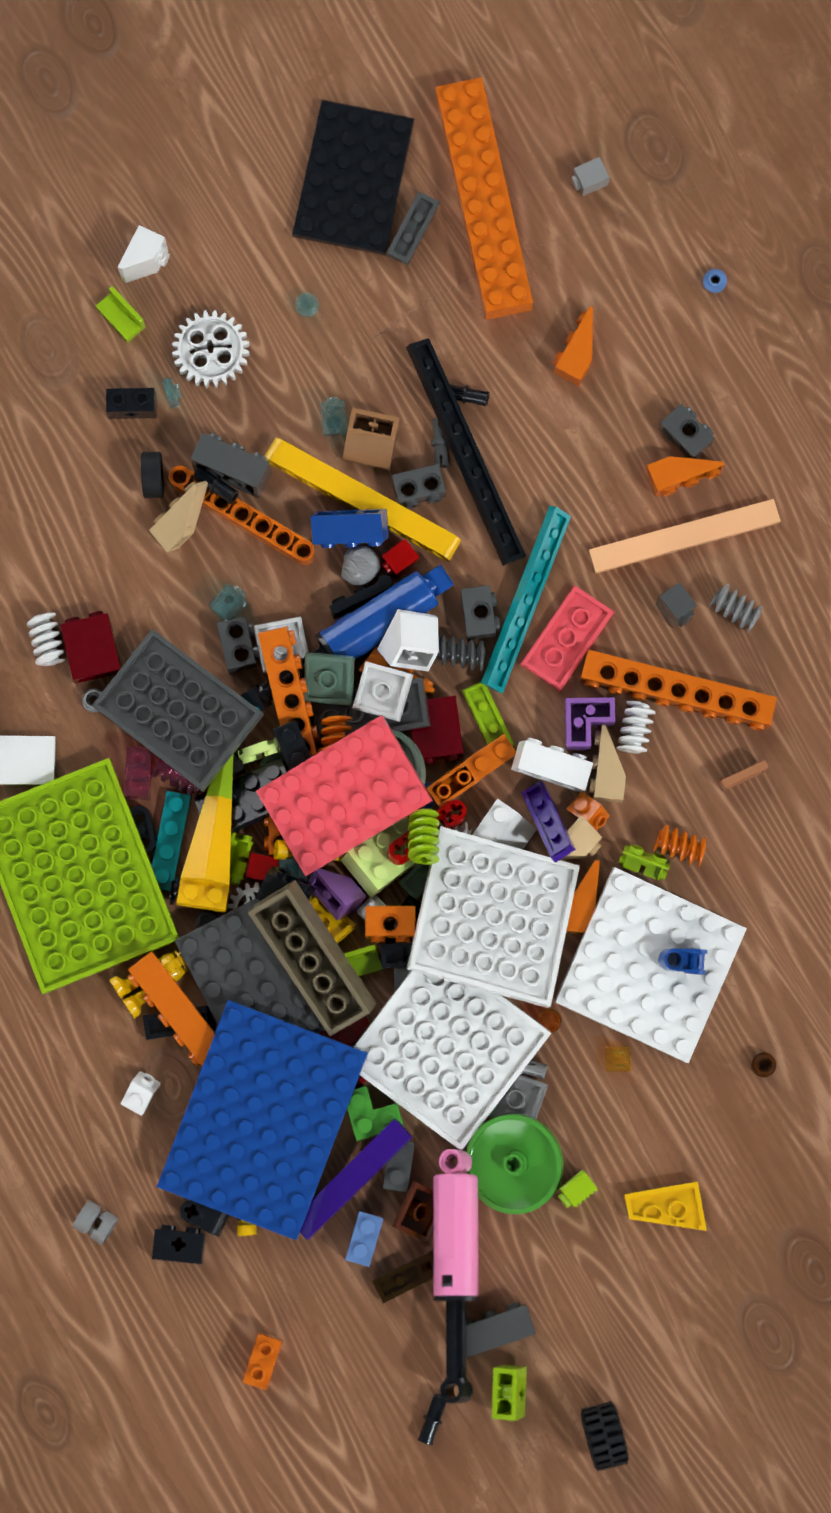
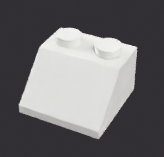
(144, 255)
(505, 826)

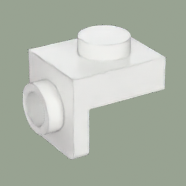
(140, 1093)

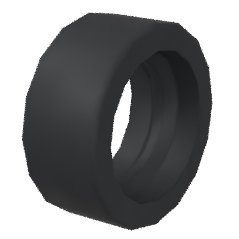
(152, 475)

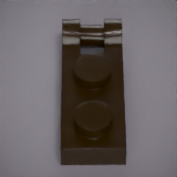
(404, 1278)

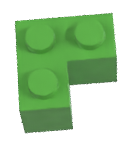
(365, 1120)

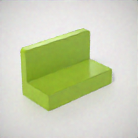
(121, 315)
(364, 960)

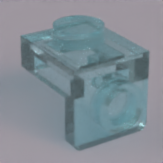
(333, 417)

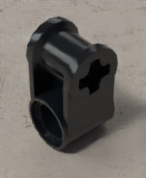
(207, 1219)

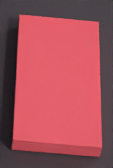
(567, 638)

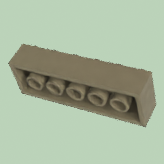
(312, 958)

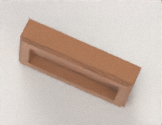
(744, 775)

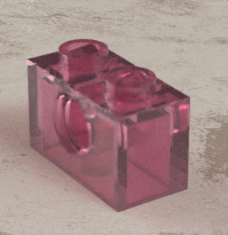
(138, 773)

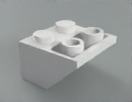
(411, 640)

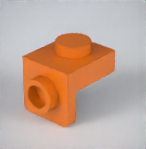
(589, 809)

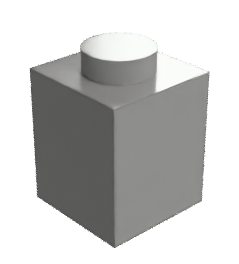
(590, 177)

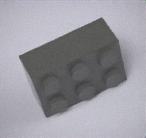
(232, 464)

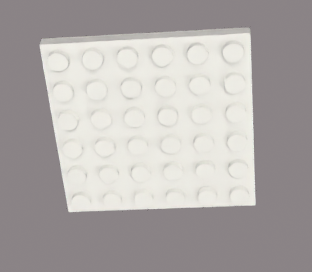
(494, 918)
(618, 970)
(448, 1052)

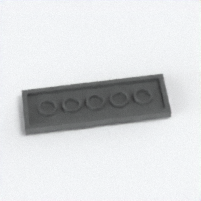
(413, 717)

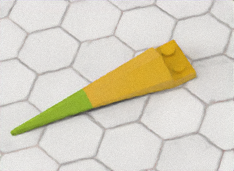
(207, 865)

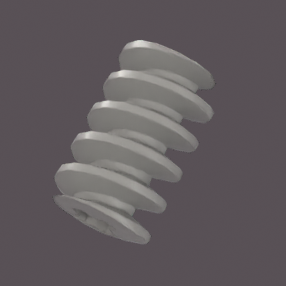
(736, 607)

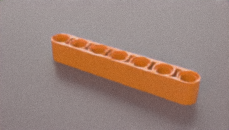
(250, 523)

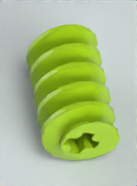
(423, 836)

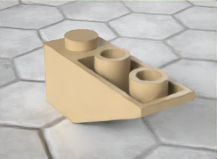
(179, 522)
(609, 776)

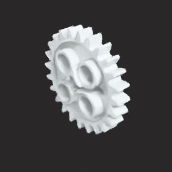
(207, 328)

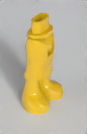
(171, 961)

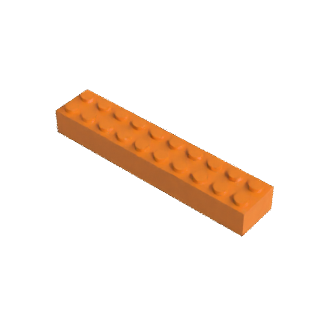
(483, 198)

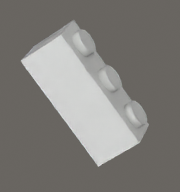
(552, 765)

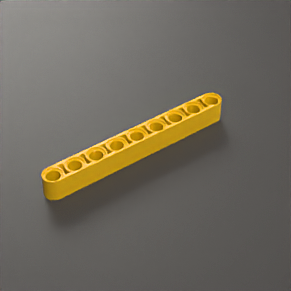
(360, 497)

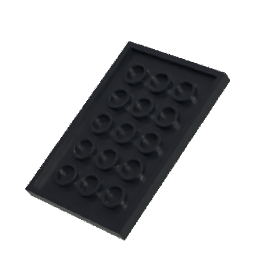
(353, 177)

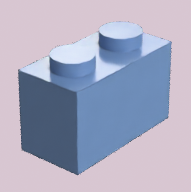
(364, 1239)

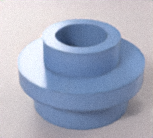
(711, 287)

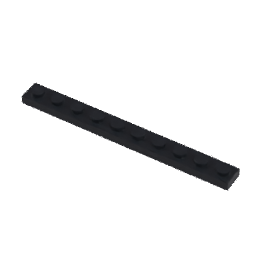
(465, 451)

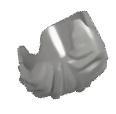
(360, 565)

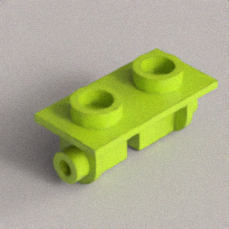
(240, 850)
(636, 857)

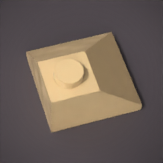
(584, 839)

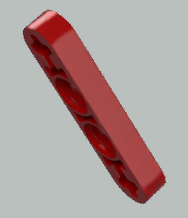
(444, 812)

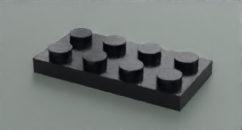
(246, 803)

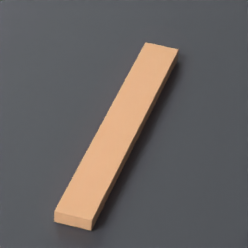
(684, 536)

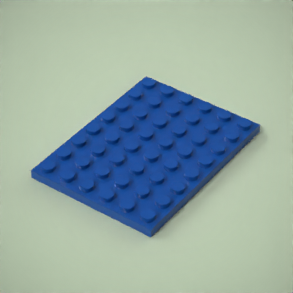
(262, 1119)

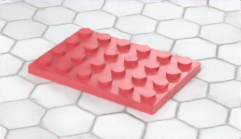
(344, 795)

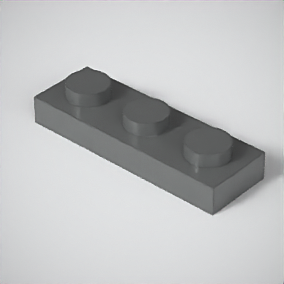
(413, 228)

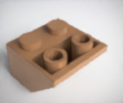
(371, 438)

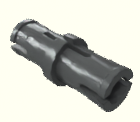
(440, 445)

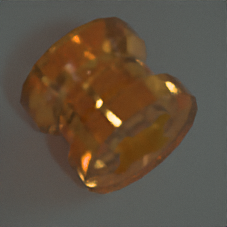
(554, 1019)

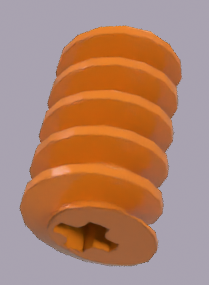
(334, 729)
(680, 845)

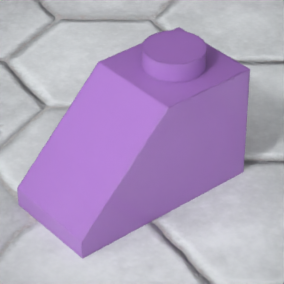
(337, 893)

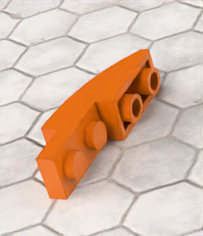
(471, 770)

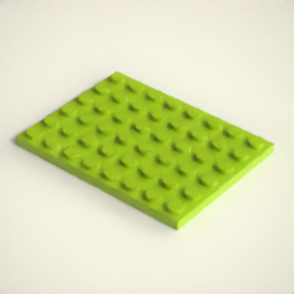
(79, 877)

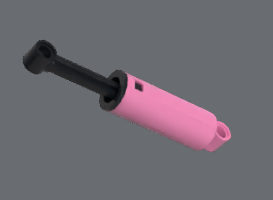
(455, 1262)

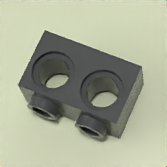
(416, 480)
(232, 646)

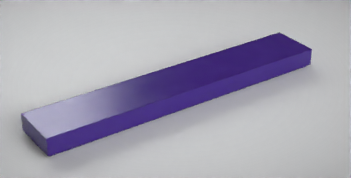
(354, 1177)

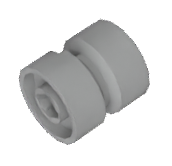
(88, 1217)

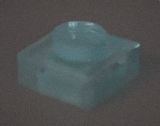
(172, 391)

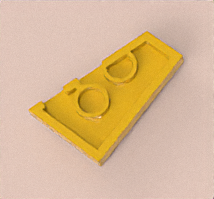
(669, 1205)

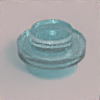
(306, 305)

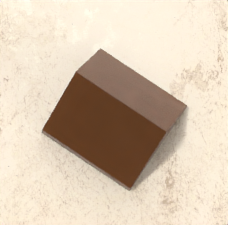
(416, 1212)

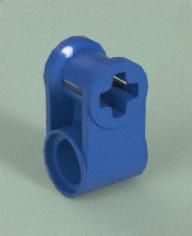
(687, 960)

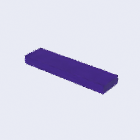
(548, 821)

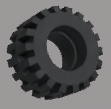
(604, 1436)

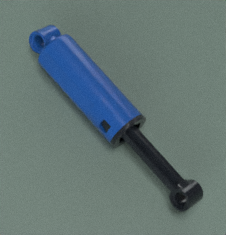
(366, 626)

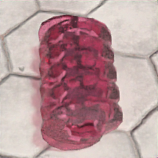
(168, 772)

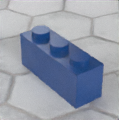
(349, 527)

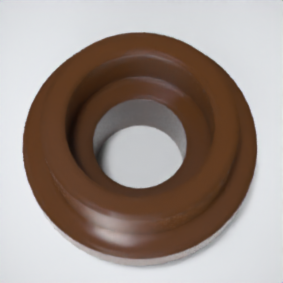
(771, 1064)

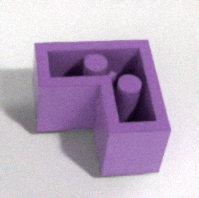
(581, 715)

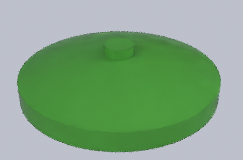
(515, 1163)

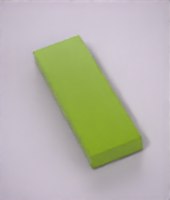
(485, 712)

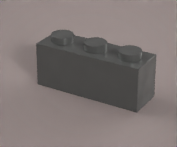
(498, 1329)

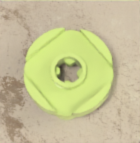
(255, 752)

